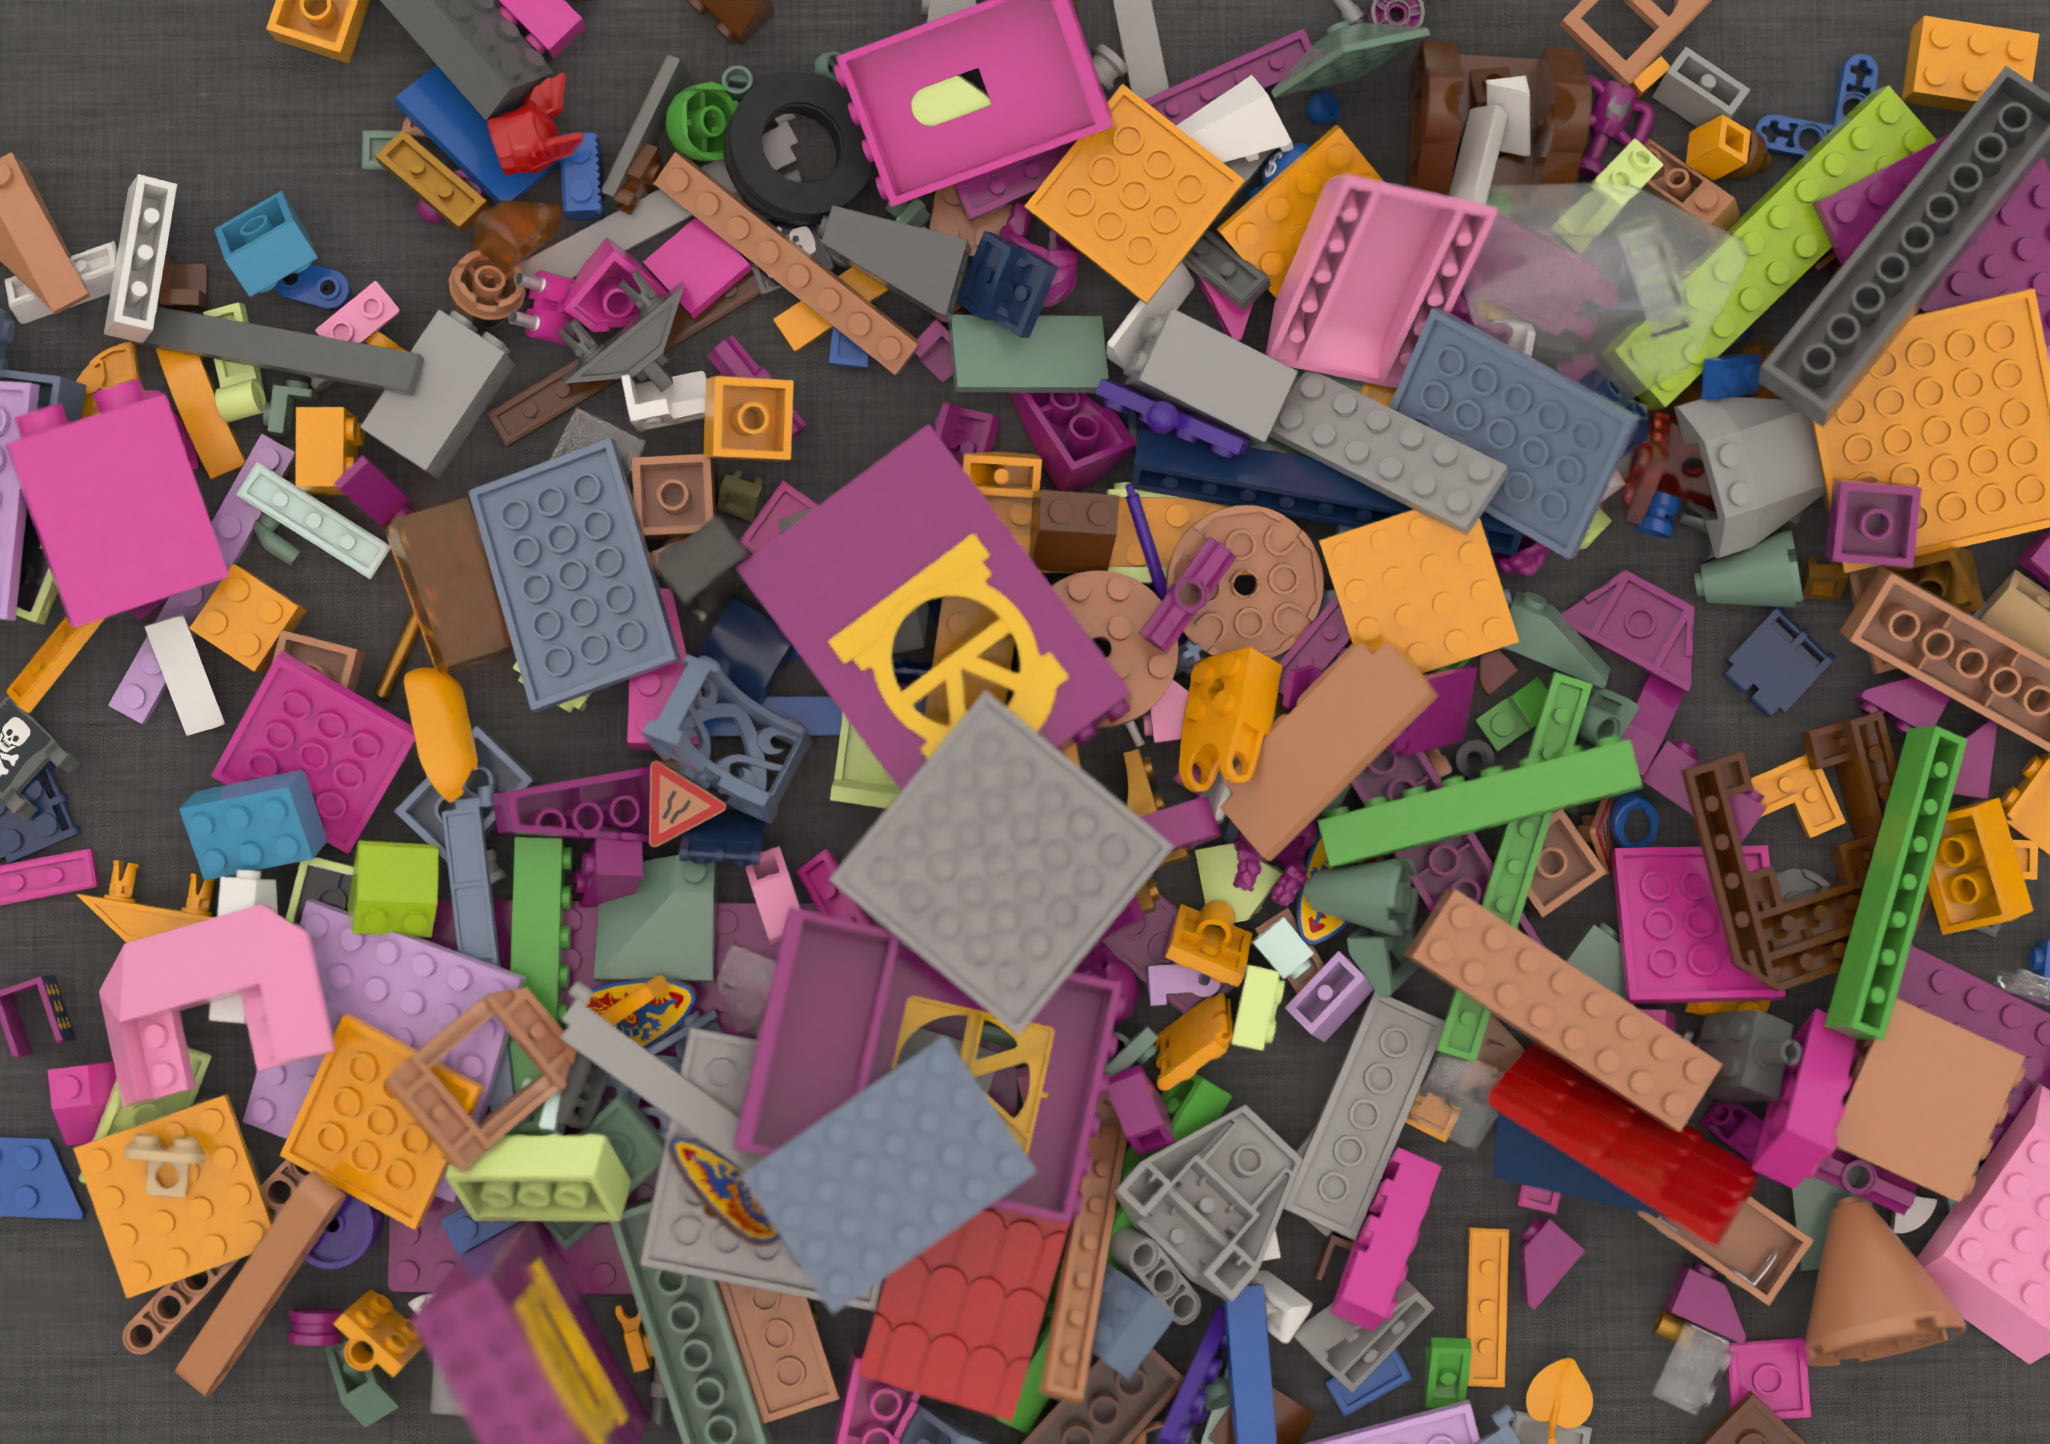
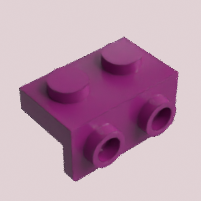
(965, 430)

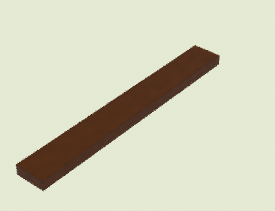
(552, 399)

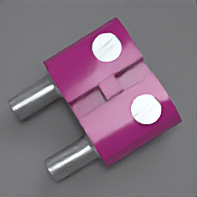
(547, 315)

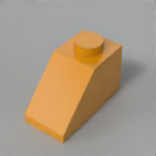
(1004, 473)

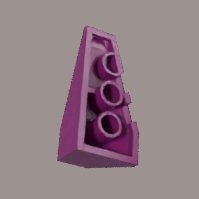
(1073, 436)

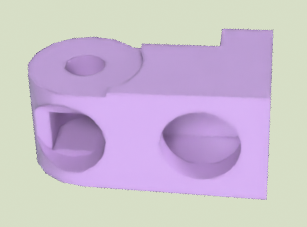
(1176, 979)

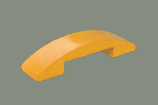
(196, 403)

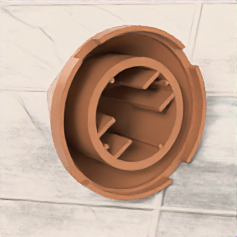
(1872, 1293)

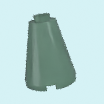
(1755, 576)
(1368, 895)

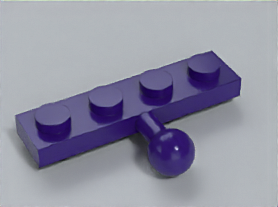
(1164, 417)
(1190, 1401)

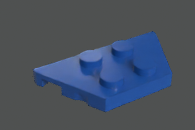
(35, 1180)

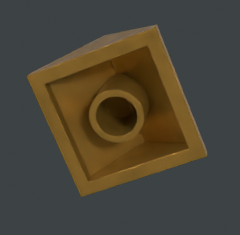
(1947, 574)

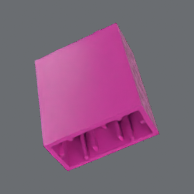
(115, 504)

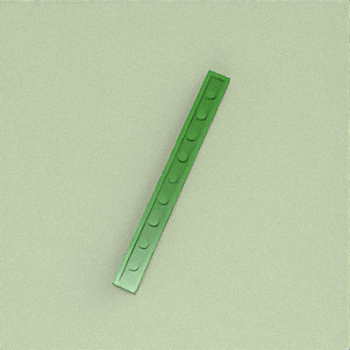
(1517, 856)

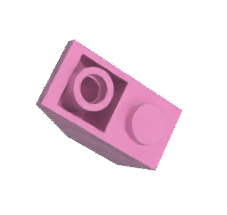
(1166, 717)
(772, 892)

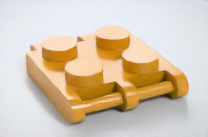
(1194, 1040)

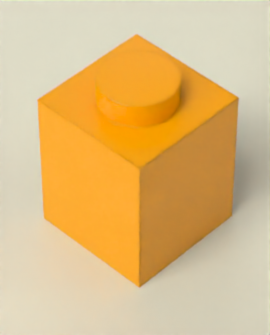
(1718, 147)

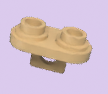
(182, 1154)

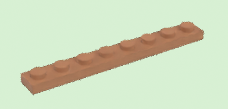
(787, 263)
(1085, 1263)

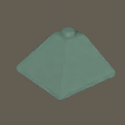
(1348, 55)
(661, 927)

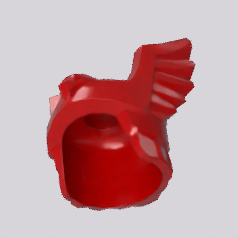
(527, 136)

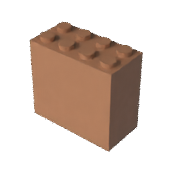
(1927, 1100)

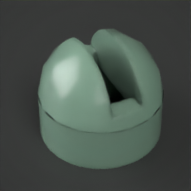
(826, 61)
(737, 77)
(1217, 1394)

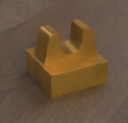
(1823, 580)

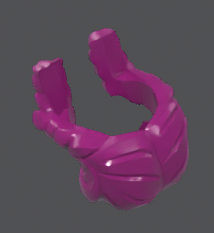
(1059, 253)
(1291, 858)

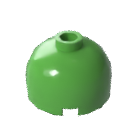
(699, 121)

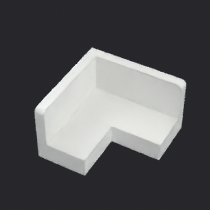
(677, 404)

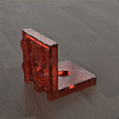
(1662, 470)

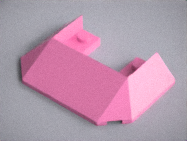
(205, 962)

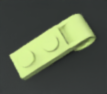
(241, 385)

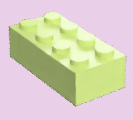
(544, 1180)

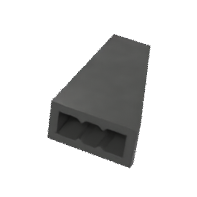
(902, 257)

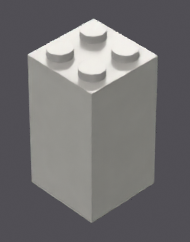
(1209, 375)
(450, 396)

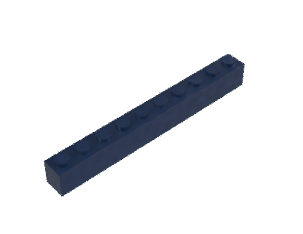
(1275, 481)

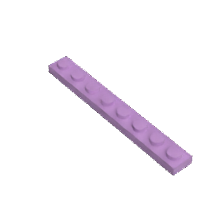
(233, 529)

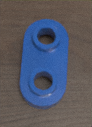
(310, 288)

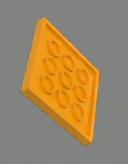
(1135, 195)
(1276, 218)
(1419, 589)
(363, 1135)
(175, 1237)

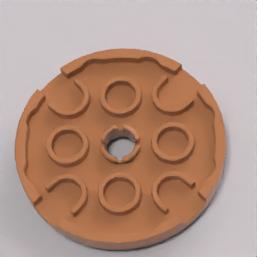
(1285, 577)
(1115, 611)

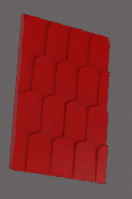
(1590, 1144)
(968, 1312)

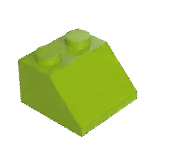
(394, 888)

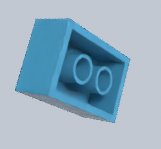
(253, 824)

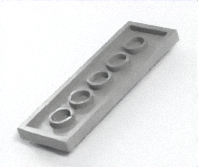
(1388, 451)
(1364, 1115)

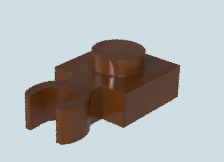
(640, 176)

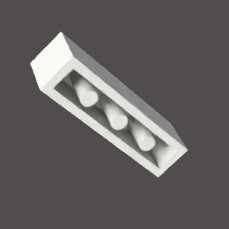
(140, 259)

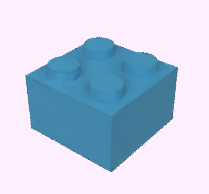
(265, 244)

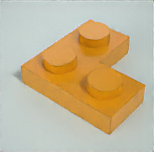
(1805, 790)

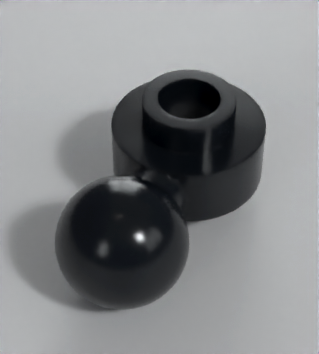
(1460, 758)

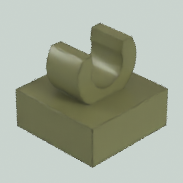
(740, 496)

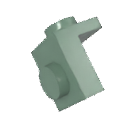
(280, 411)

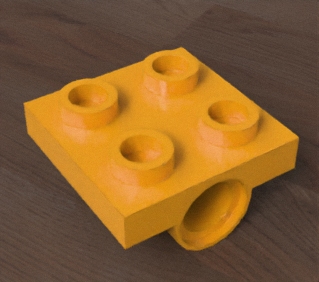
(1210, 949)
(387, 1331)

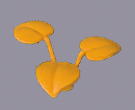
(1559, 1397)

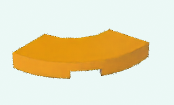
(107, 370)

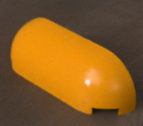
(441, 729)

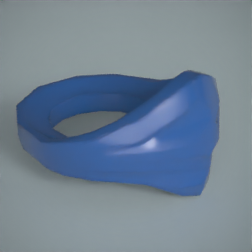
(1619, 814)

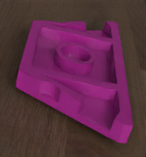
(1639, 626)

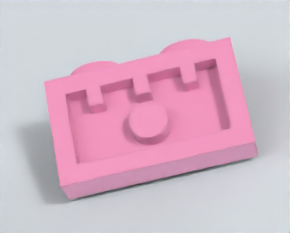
(361, 316)

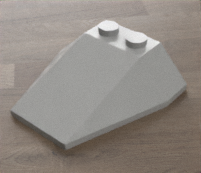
(1757, 465)
(1214, 1199)

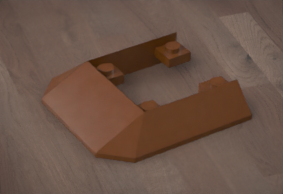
(1809, 932)

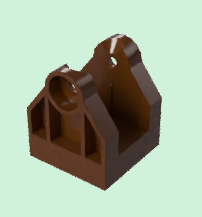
(1442, 102)

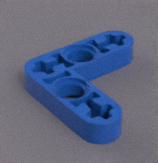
(1845, 81)

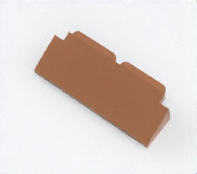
(1326, 743)

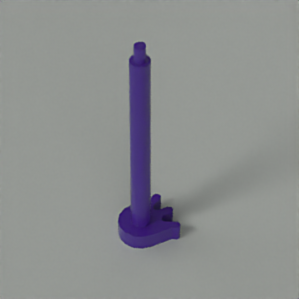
(1147, 544)

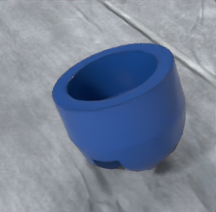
(1323, 108)

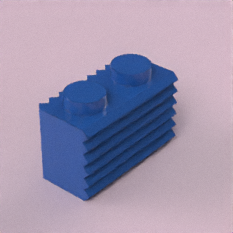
(583, 181)

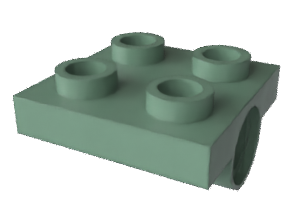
(1604, 716)
(1137, 1049)

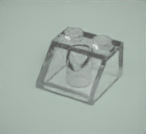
(1456, 1099)

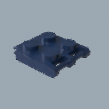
(1776, 664)
(43, 830)
(723, 838)

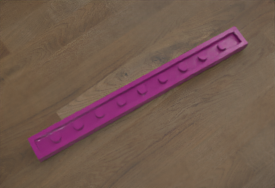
(1023, 178)

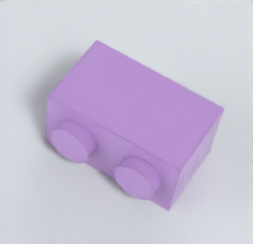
(1330, 997)

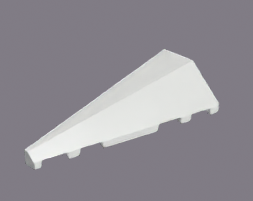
(1238, 124)

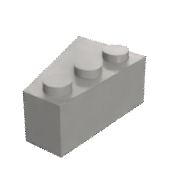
(1354, 1351)

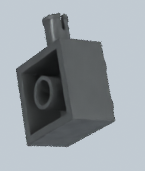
(1751, 1054)

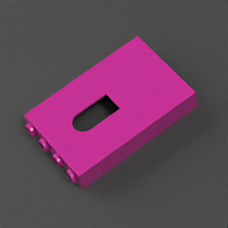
(1033, 72)

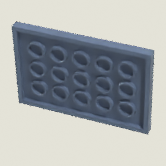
(1539, 423)
(573, 575)
(888, 1174)

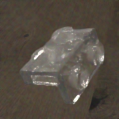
(1692, 1368)

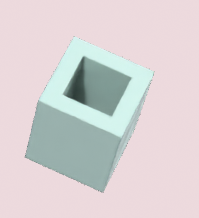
(1283, 949)

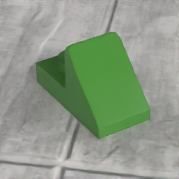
(1513, 715)
(1446, 1371)

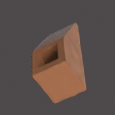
(1690, 190)

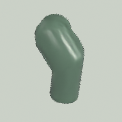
(273, 543)

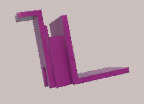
(1434, 727)

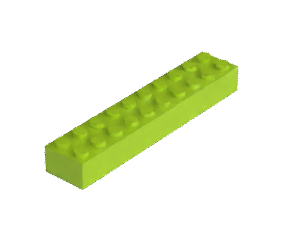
(1784, 228)

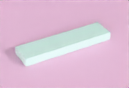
(313, 520)

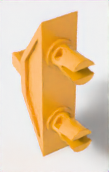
(138, 920)

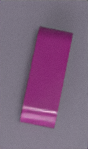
(1185, 823)

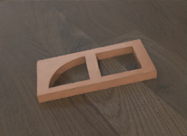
(1665, 32)

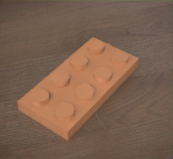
(780, 1350)

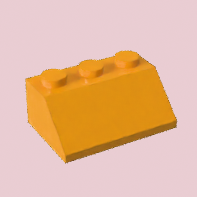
(1977, 870)

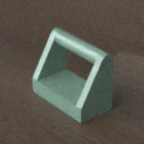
(1371, 954)

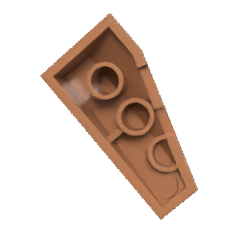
(32, 242)

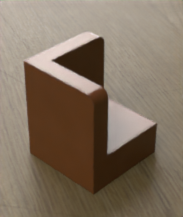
(184, 286)

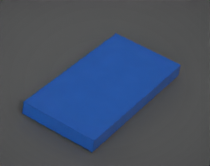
(462, 135)

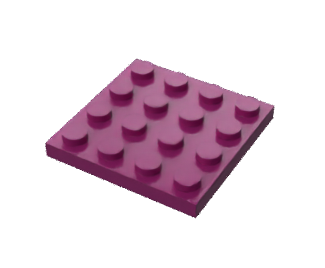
(331, 733)
(1674, 931)

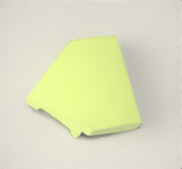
(1217, 873)

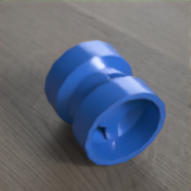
(1659, 515)

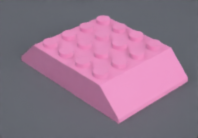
(1370, 277)
(1997, 1241)

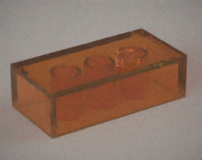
(450, 585)

